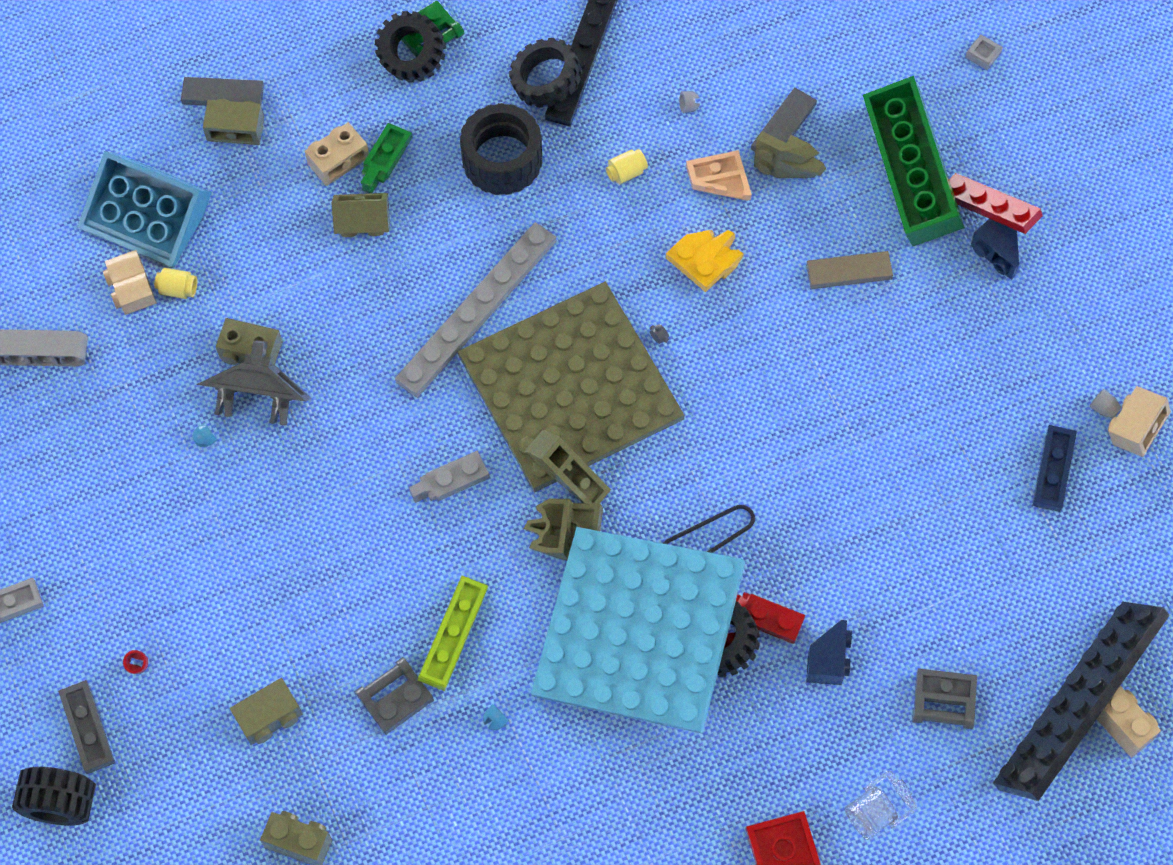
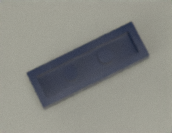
(1054, 468)

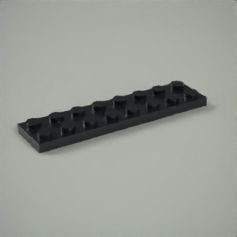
(1080, 700)

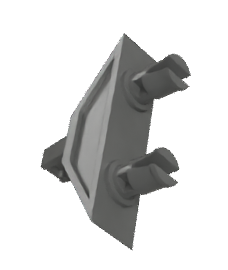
(257, 377)

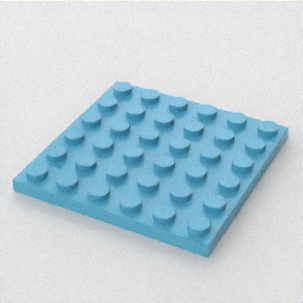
(639, 629)

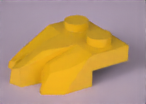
(705, 257)

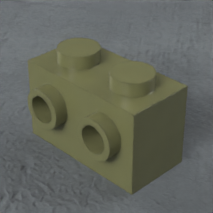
(233, 122)
(361, 214)
(238, 337)
(266, 712)
(296, 839)

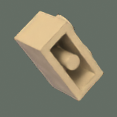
(336, 153)
(1139, 421)
(1128, 722)

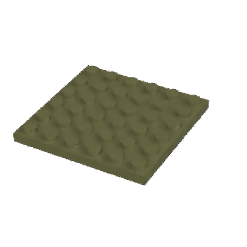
(575, 376)

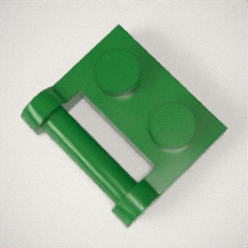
(441, 19)

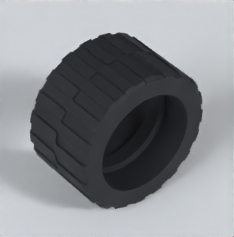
(495, 122)

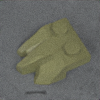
(786, 159)
(559, 524)

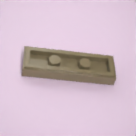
(849, 270)

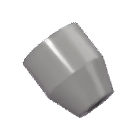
(1105, 404)

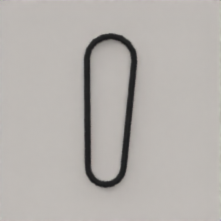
(714, 518)

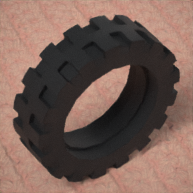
(538, 53)

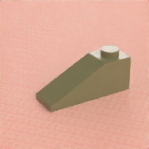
(567, 468)

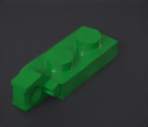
(384, 156)

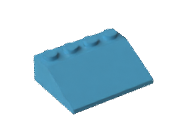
(143, 208)

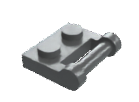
(945, 689)
(398, 704)

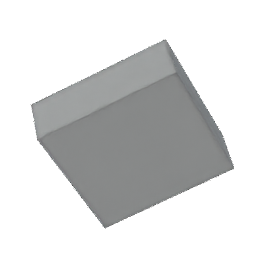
(984, 52)

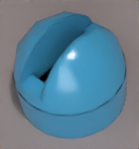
(203, 436)
(496, 716)

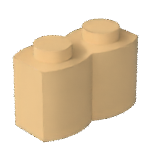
(129, 281)

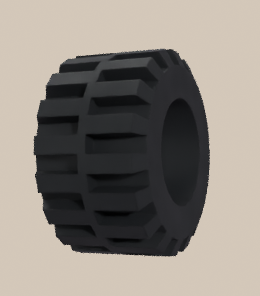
(392, 35)
(743, 644)
(54, 796)

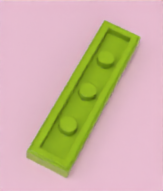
(452, 633)

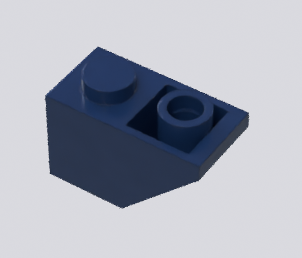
(998, 246)
(827, 656)

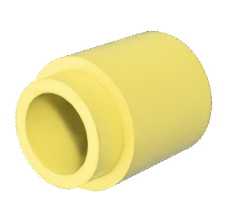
(626, 166)
(175, 283)

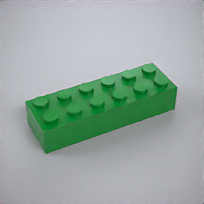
(913, 161)

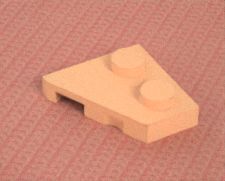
(720, 175)

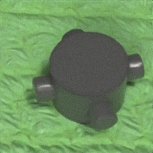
(659, 333)

